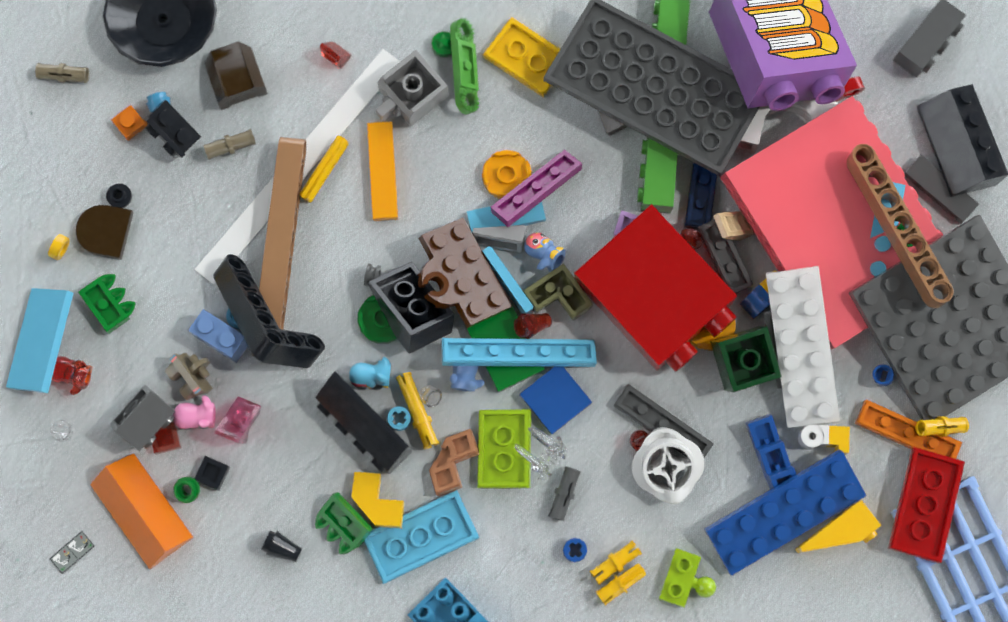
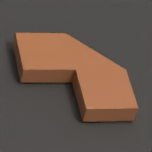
(444, 469)

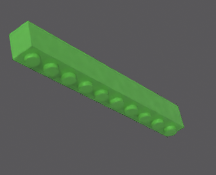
(660, 162)

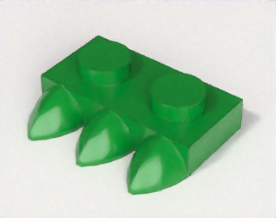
(105, 302)
(343, 522)

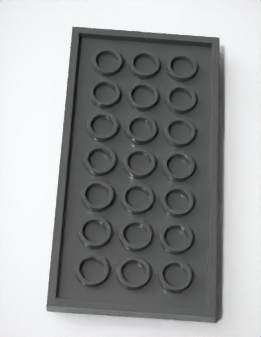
(653, 85)

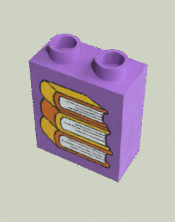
(783, 50)

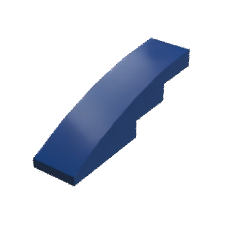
(770, 450)

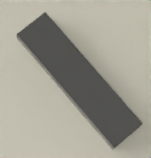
(652, 416)

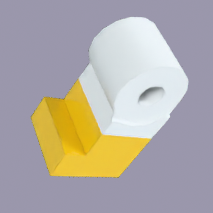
(825, 436)

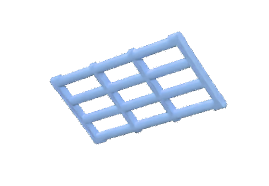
(972, 546)

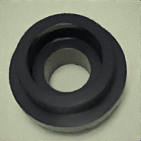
(124, 200)

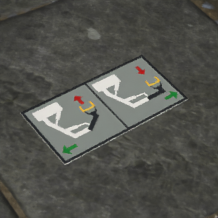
(72, 552)

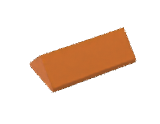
(141, 510)

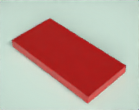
(926, 505)

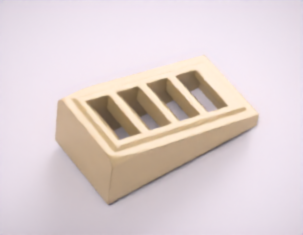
(733, 225)

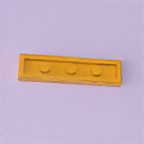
(382, 171)

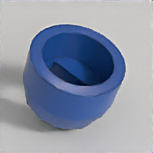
(878, 372)

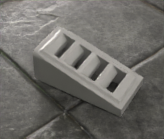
(501, 237)

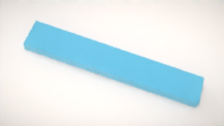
(518, 352)

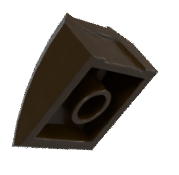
(234, 74)

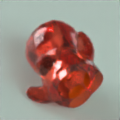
(73, 373)

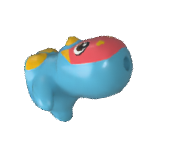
(369, 375)

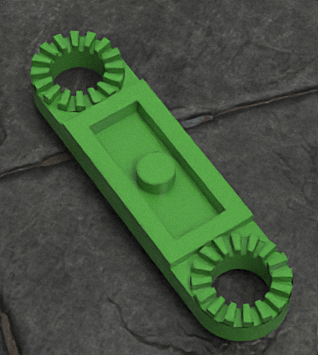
(464, 66)

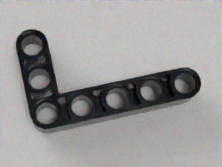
(257, 323)

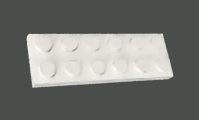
(803, 346)

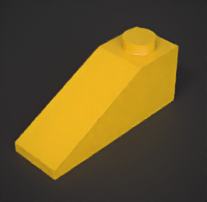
(848, 527)

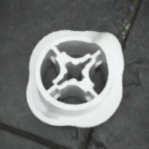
(674, 491)

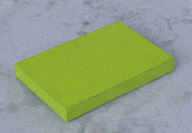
(499, 461)

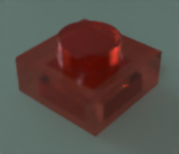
(166, 439)

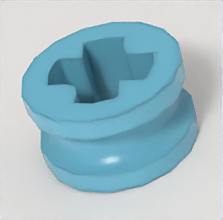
(399, 410)

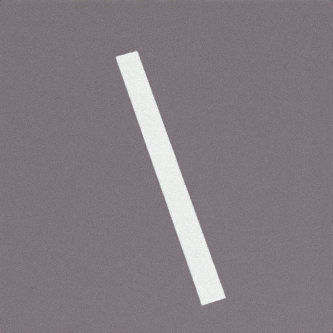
(317, 143)

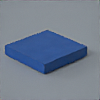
(555, 399)

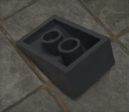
(408, 311)

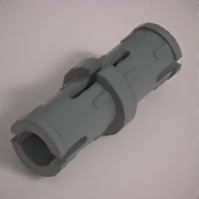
(564, 493)

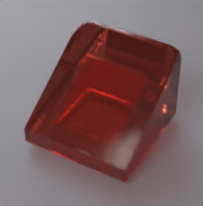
(335, 53)

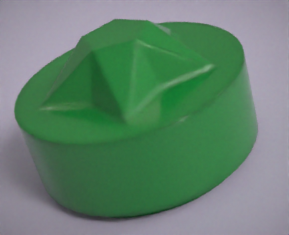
(442, 44)

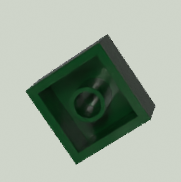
(746, 359)

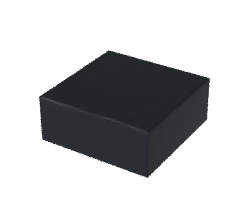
(212, 473)

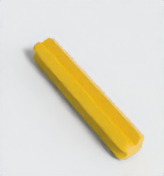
(324, 169)

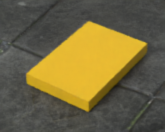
(523, 55)

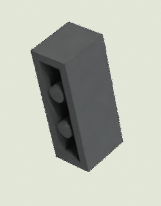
(930, 38)

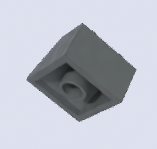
(143, 418)

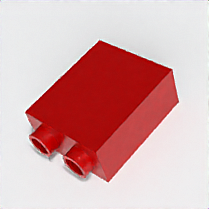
(657, 290)

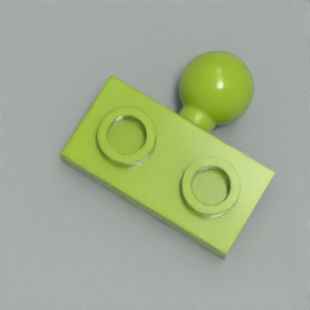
(682, 578)

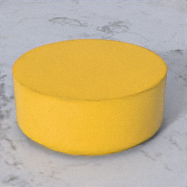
(58, 247)

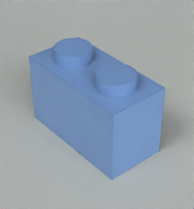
(218, 335)

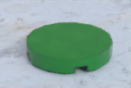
(373, 322)

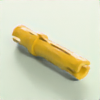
(421, 420)

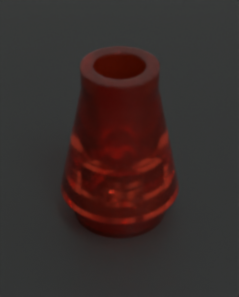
(531, 324)

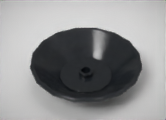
(141, 37)

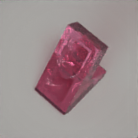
(238, 420)

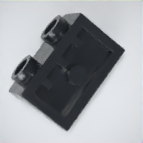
(171, 129)

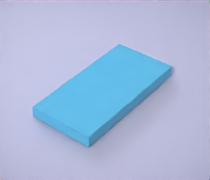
(39, 340)
(423, 537)

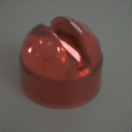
(635, 435)

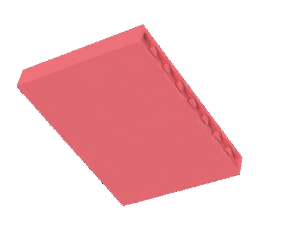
(814, 213)

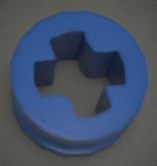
(583, 550)

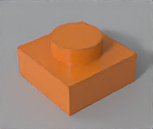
(129, 122)

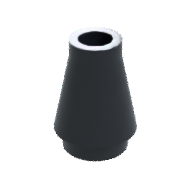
(281, 547)

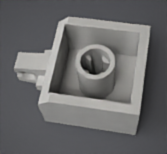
(410, 104)

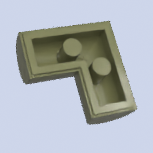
(559, 286)

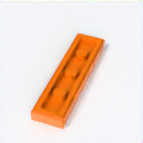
(903, 430)

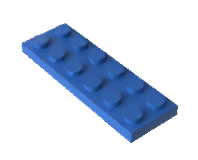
(785, 512)

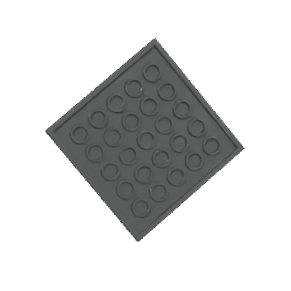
(947, 351)

